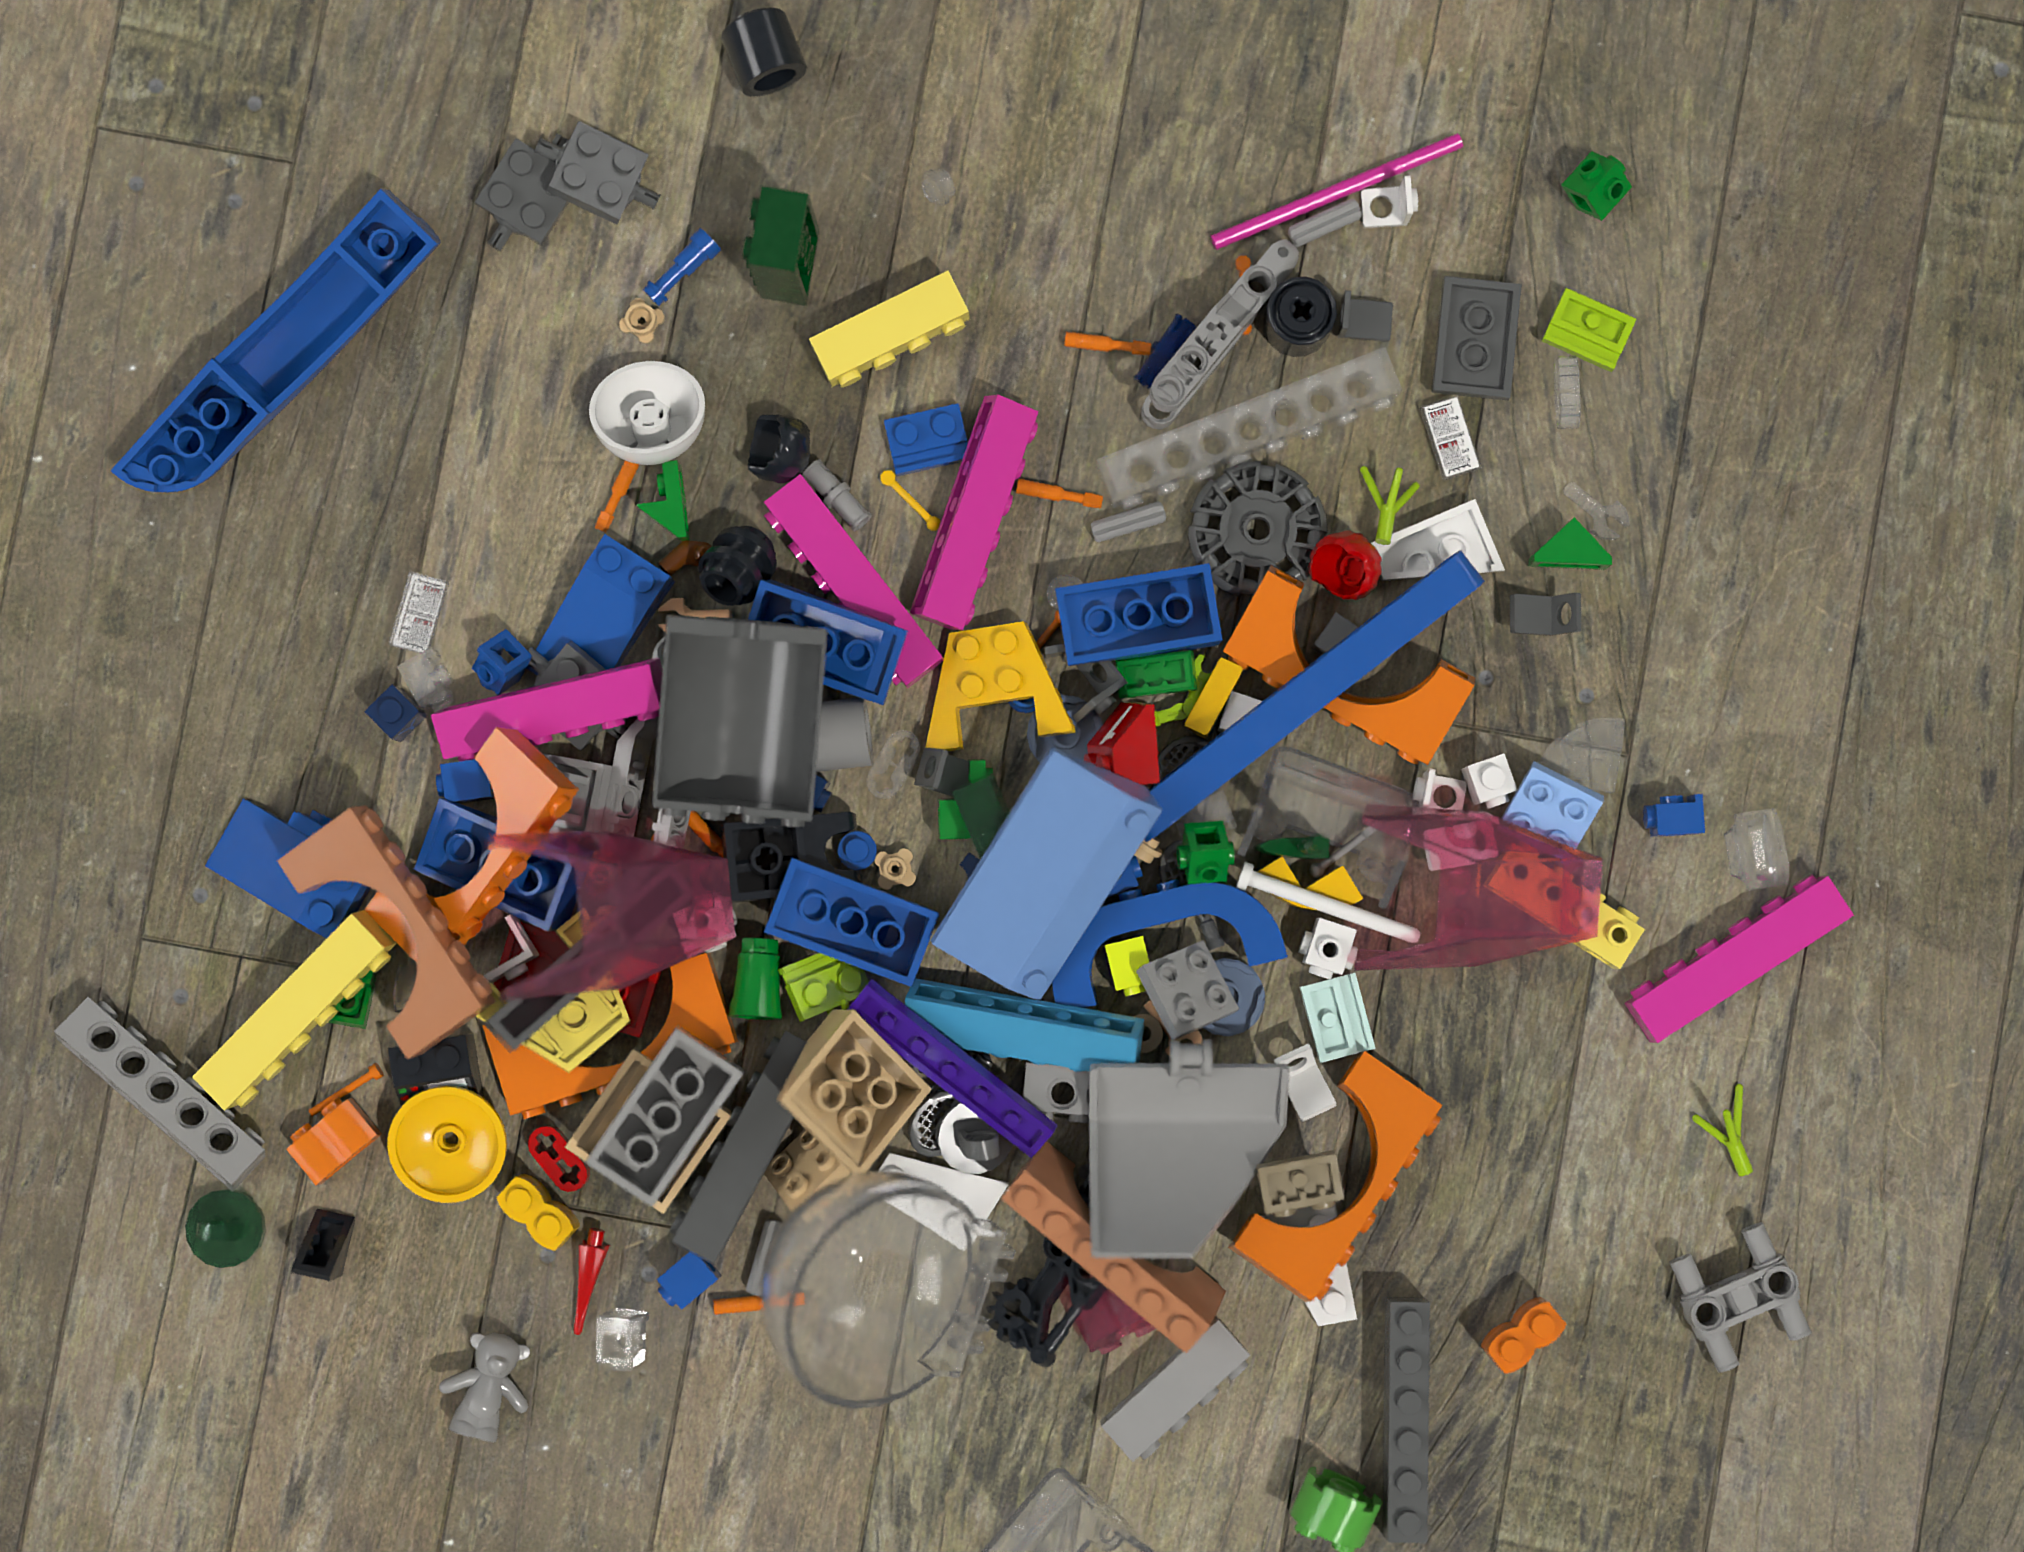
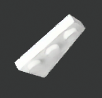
(1432, 541)
(974, 1190)
(1338, 1302)

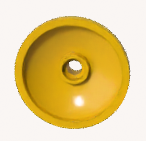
(443, 1169)

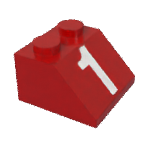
(1127, 743)

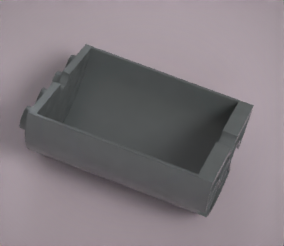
(739, 719)

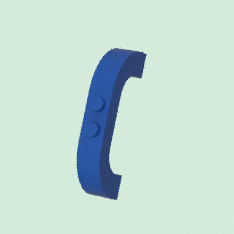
(1172, 902)

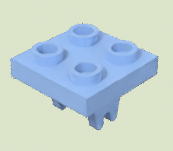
(1553, 805)

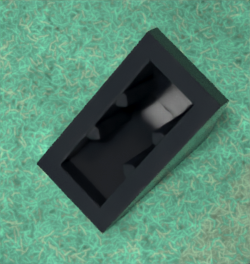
(325, 1246)

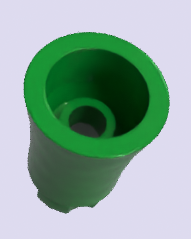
(757, 981)

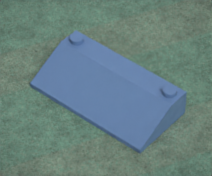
(1047, 873)

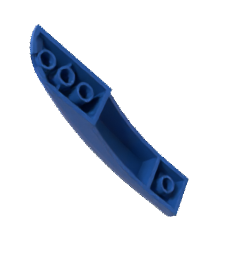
(281, 349)

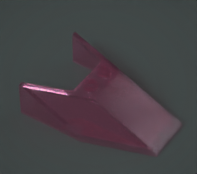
(1498, 888)
(637, 908)

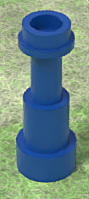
(686, 262)

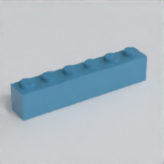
(1026, 1026)

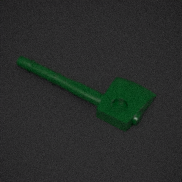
(1296, 848)

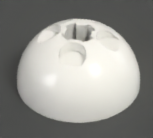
(648, 412)

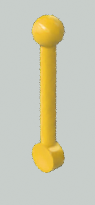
(889, 479)

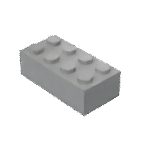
(664, 1116)

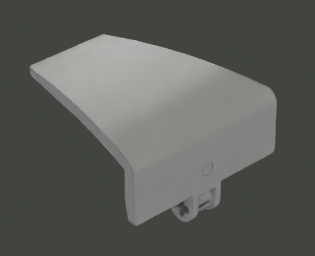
(1176, 1148)

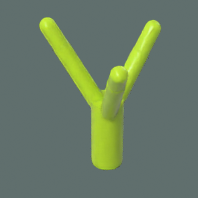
(1388, 510)
(1733, 1127)

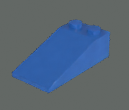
(607, 605)
(1139, 615)
(858, 647)
(456, 853)
(249, 859)
(852, 922)

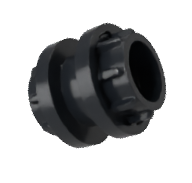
(736, 564)

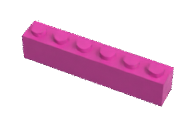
(975, 512)
(847, 572)
(553, 708)
(1739, 958)

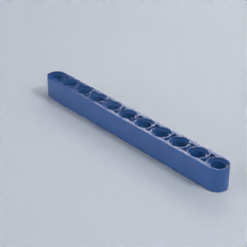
(1313, 689)

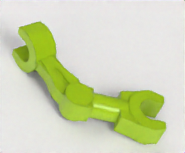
(1182, 710)

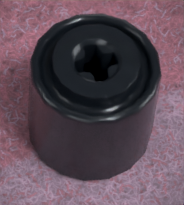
(763, 51)
(1299, 336)

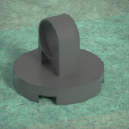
(969, 1141)

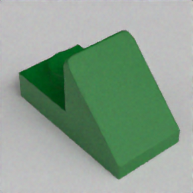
(673, 511)

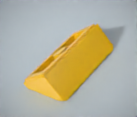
(1213, 697)

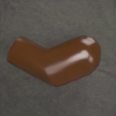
(685, 553)

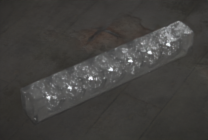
(1371, 369)

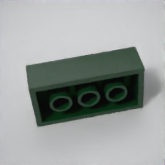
(782, 245)

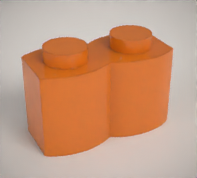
(333, 1140)
(1530, 1328)

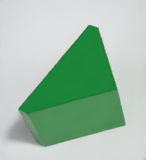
(1573, 549)

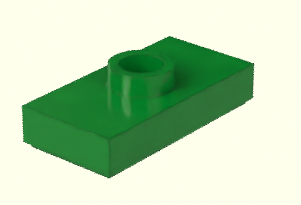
(1157, 674)

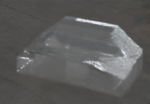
(1758, 850)

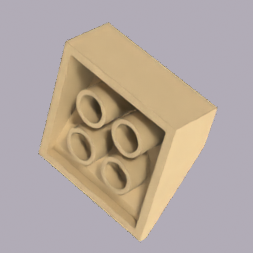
(851, 1090)
(609, 1105)

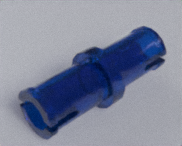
(1164, 350)

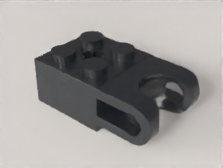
(745, 840)

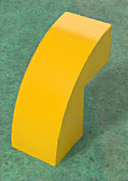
(1333, 885)

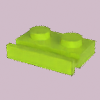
(1588, 330)
(821, 984)

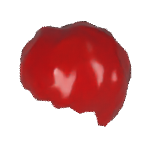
(1346, 565)

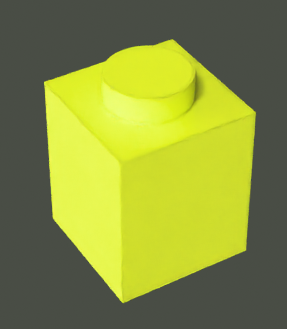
(1123, 961)

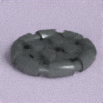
(1253, 505)

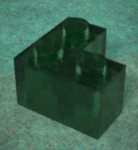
(982, 810)

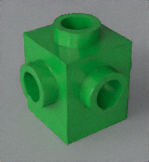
(1597, 185)
(1205, 852)

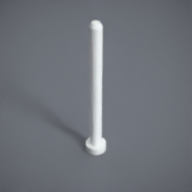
(1325, 904)

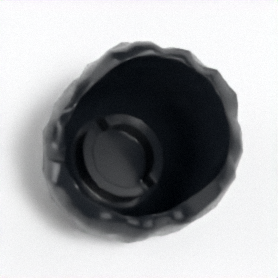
(779, 448)

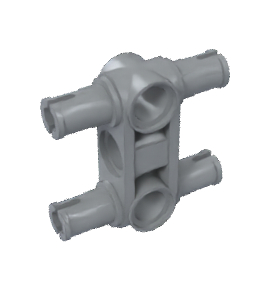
(1740, 1297)

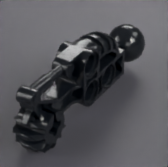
(1037, 1298)

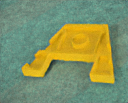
(989, 669)

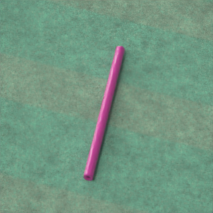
(1336, 191)

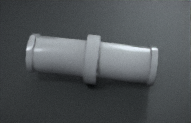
(836, 495)

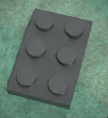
(1476, 338)

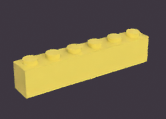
(294, 1010)

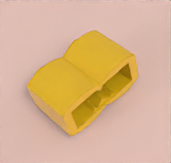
(546, 1219)

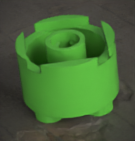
(1334, 1510)

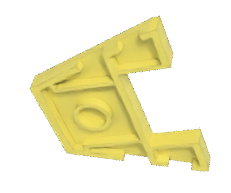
(581, 1025)

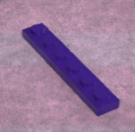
(953, 1069)

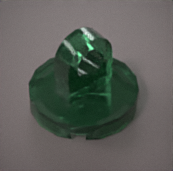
(225, 1228)

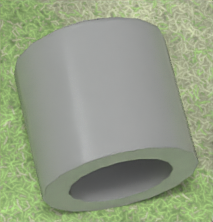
(844, 735)

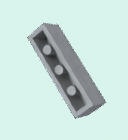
(1174, 1390)

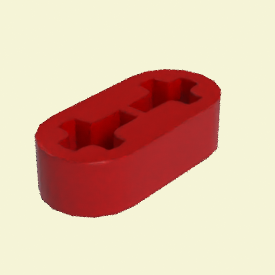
(551, 1164)

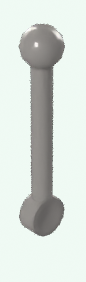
(1317, 869)

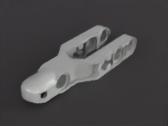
(1220, 331)
(628, 781)

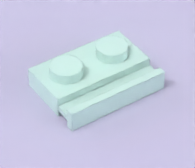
(1337, 1017)

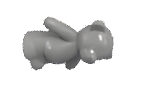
(479, 1411)

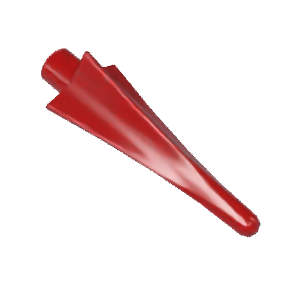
(590, 1262)

